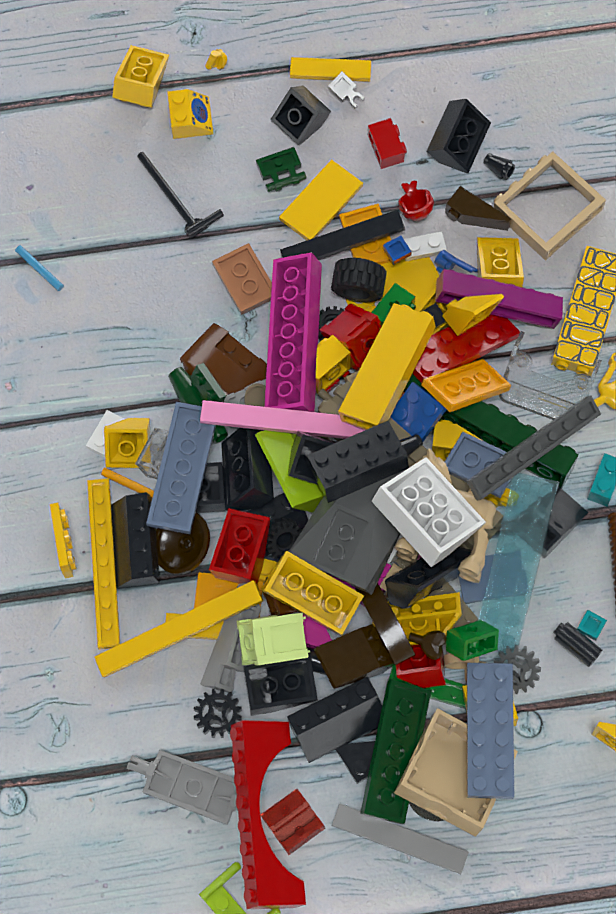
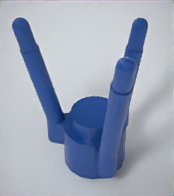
(448, 261)

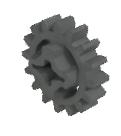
(525, 665)

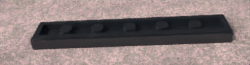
(349, 236)

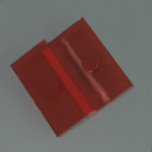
(292, 821)

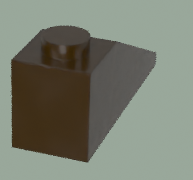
(474, 211)

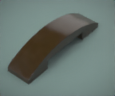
(387, 625)

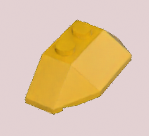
(429, 614)

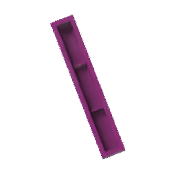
(517, 304)

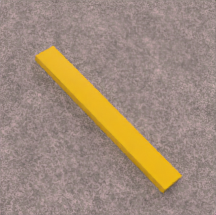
(103, 564)
(178, 629)

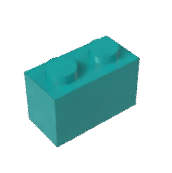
(604, 481)

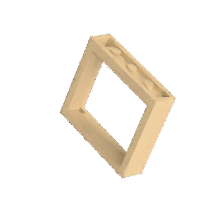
(548, 248)

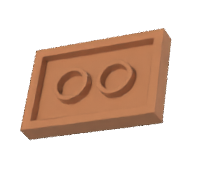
(244, 278)

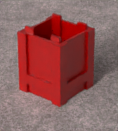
(356, 331)

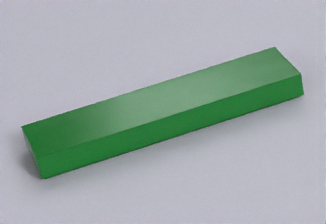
(449, 693)

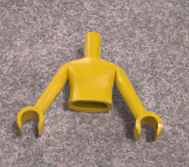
(607, 391)

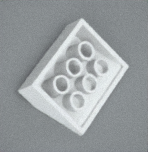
(427, 511)

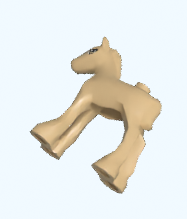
(471, 567)

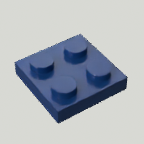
(417, 411)

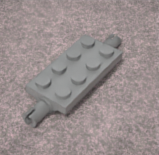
(188, 785)

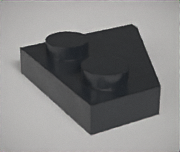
(357, 758)

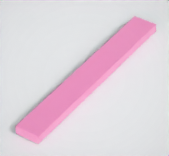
(276, 419)

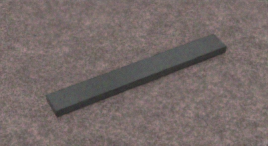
(533, 448)

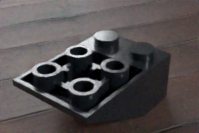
(564, 518)

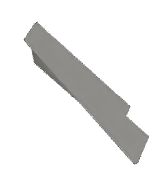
(227, 653)

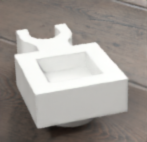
(344, 87)

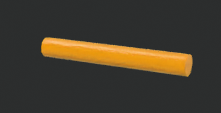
(126, 482)

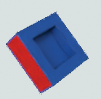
(397, 250)

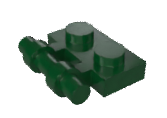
(278, 164)

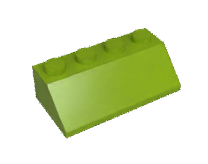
(277, 449)

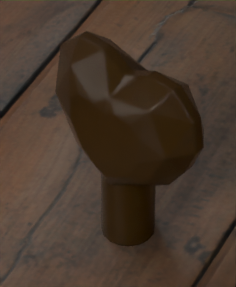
(430, 643)

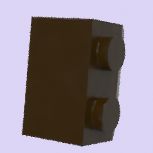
(354, 656)

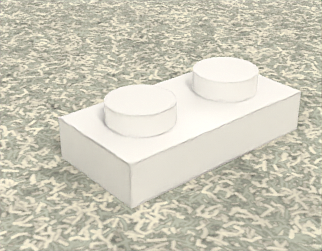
(425, 245)
(97, 442)

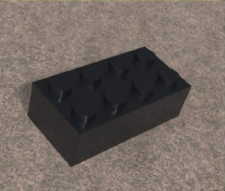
(358, 461)

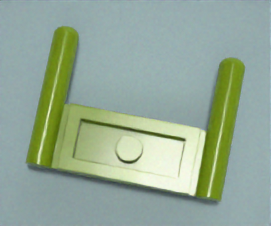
(219, 899)

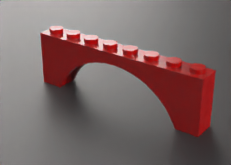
(265, 878)

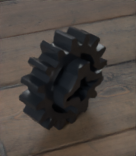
(225, 708)

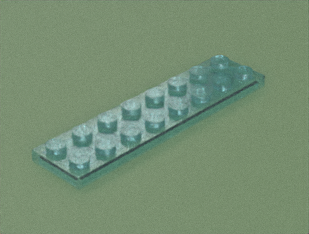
(518, 557)

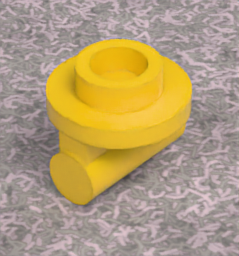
(216, 59)

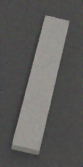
(400, 839)

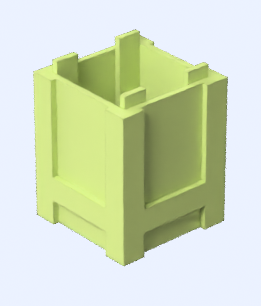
(272, 639)

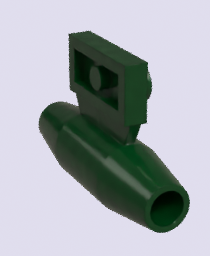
(197, 388)

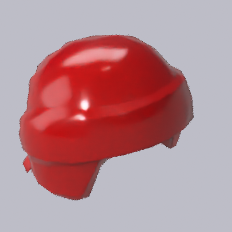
(416, 202)

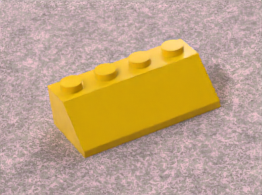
(312, 593)

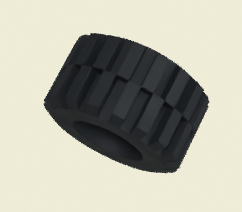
(358, 279)

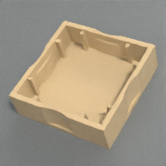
(438, 775)

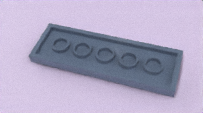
(181, 470)
(490, 731)

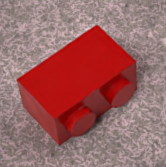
(386, 143)

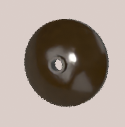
(174, 549)

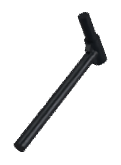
(193, 226)

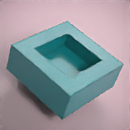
(591, 625)

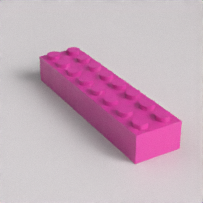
(293, 333)

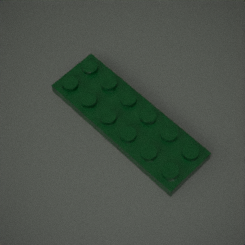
(396, 739)

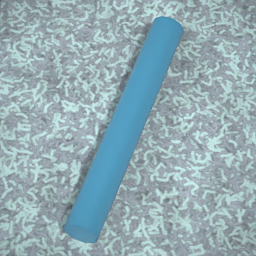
(39, 268)

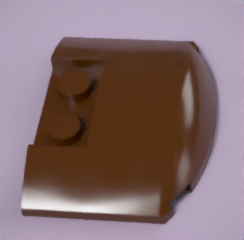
(226, 359)

